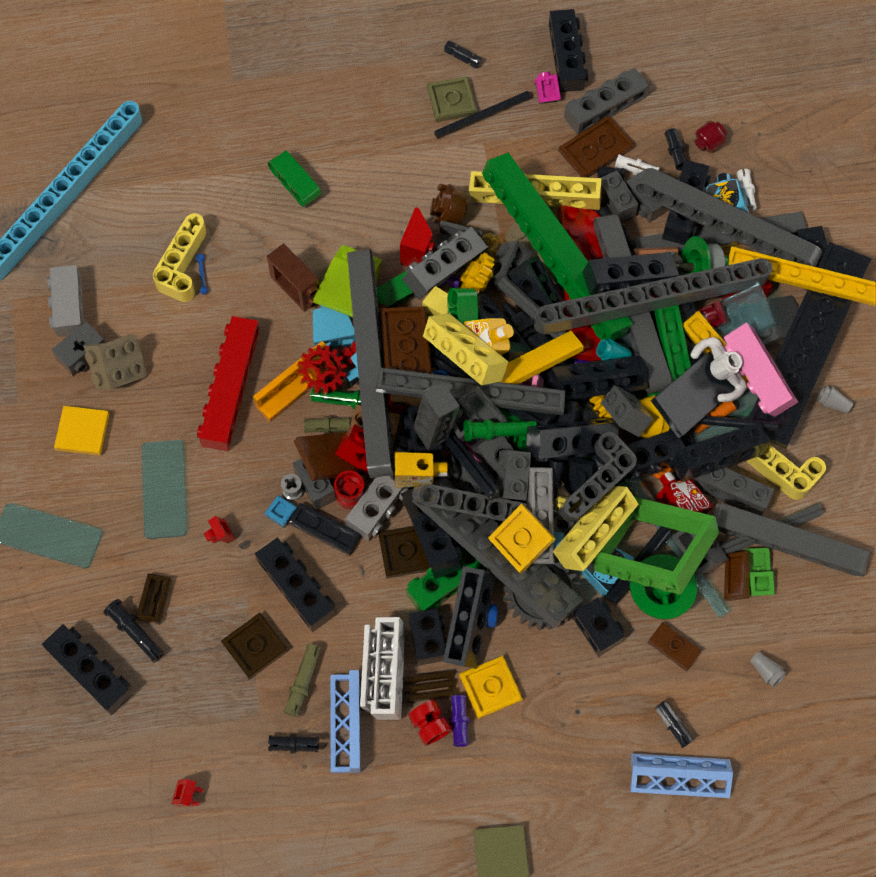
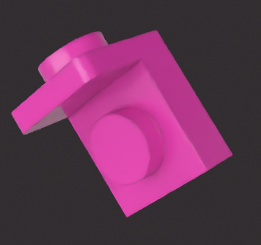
(547, 87)

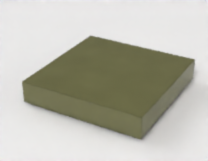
(451, 99)
(501, 852)

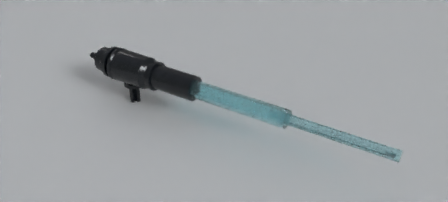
(525, 327)

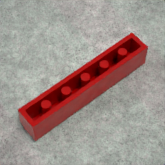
(229, 383)

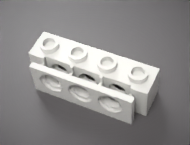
(388, 665)

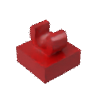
(219, 531)
(184, 793)

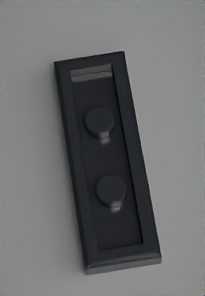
(324, 529)

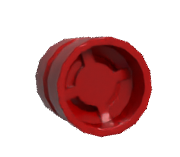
(348, 489)
(429, 731)

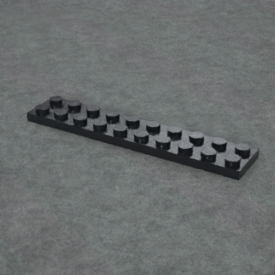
(811, 341)

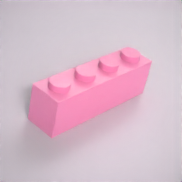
(760, 370)

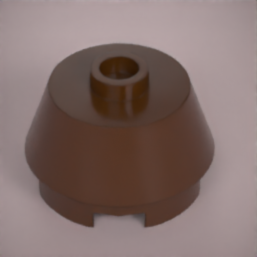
(448, 205)

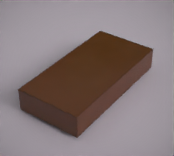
(737, 576)

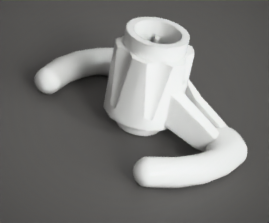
(724, 366)

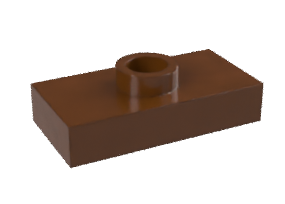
(674, 646)

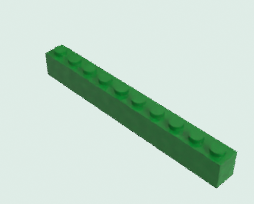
(546, 235)

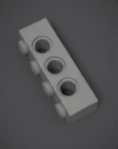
(371, 500)

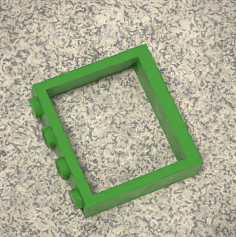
(667, 516)

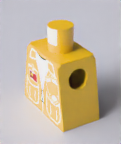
(493, 332)
(409, 465)

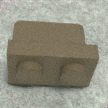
(115, 362)

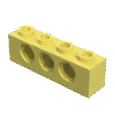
(465, 349)
(595, 528)

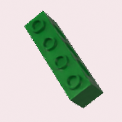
(427, 600)

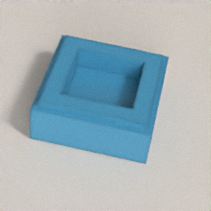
(280, 511)

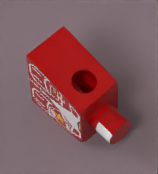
(682, 494)

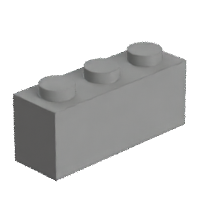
(65, 299)

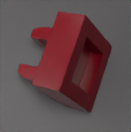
(714, 314)

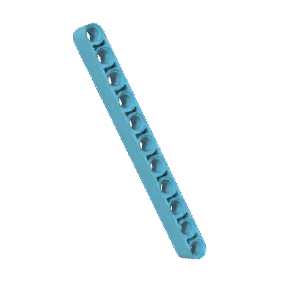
(67, 180)

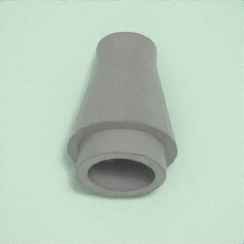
(833, 399)
(769, 670)

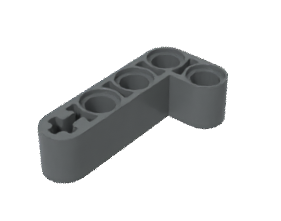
(596, 483)

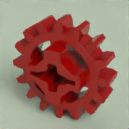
(312, 368)

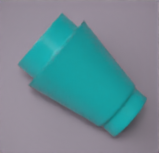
(610, 349)

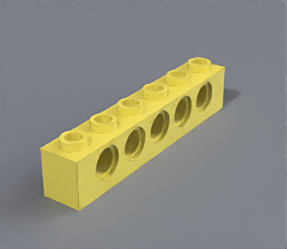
(554, 190)

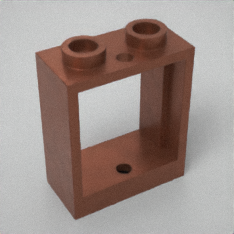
(293, 277)

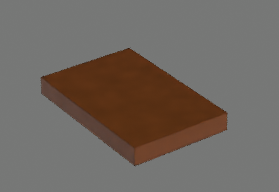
(596, 147)
(320, 458)

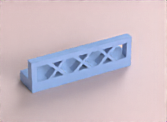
(354, 722)
(682, 770)

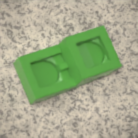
(760, 572)

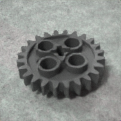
(526, 611)

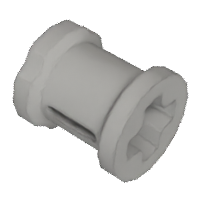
(292, 493)

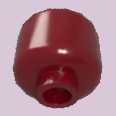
(710, 136)

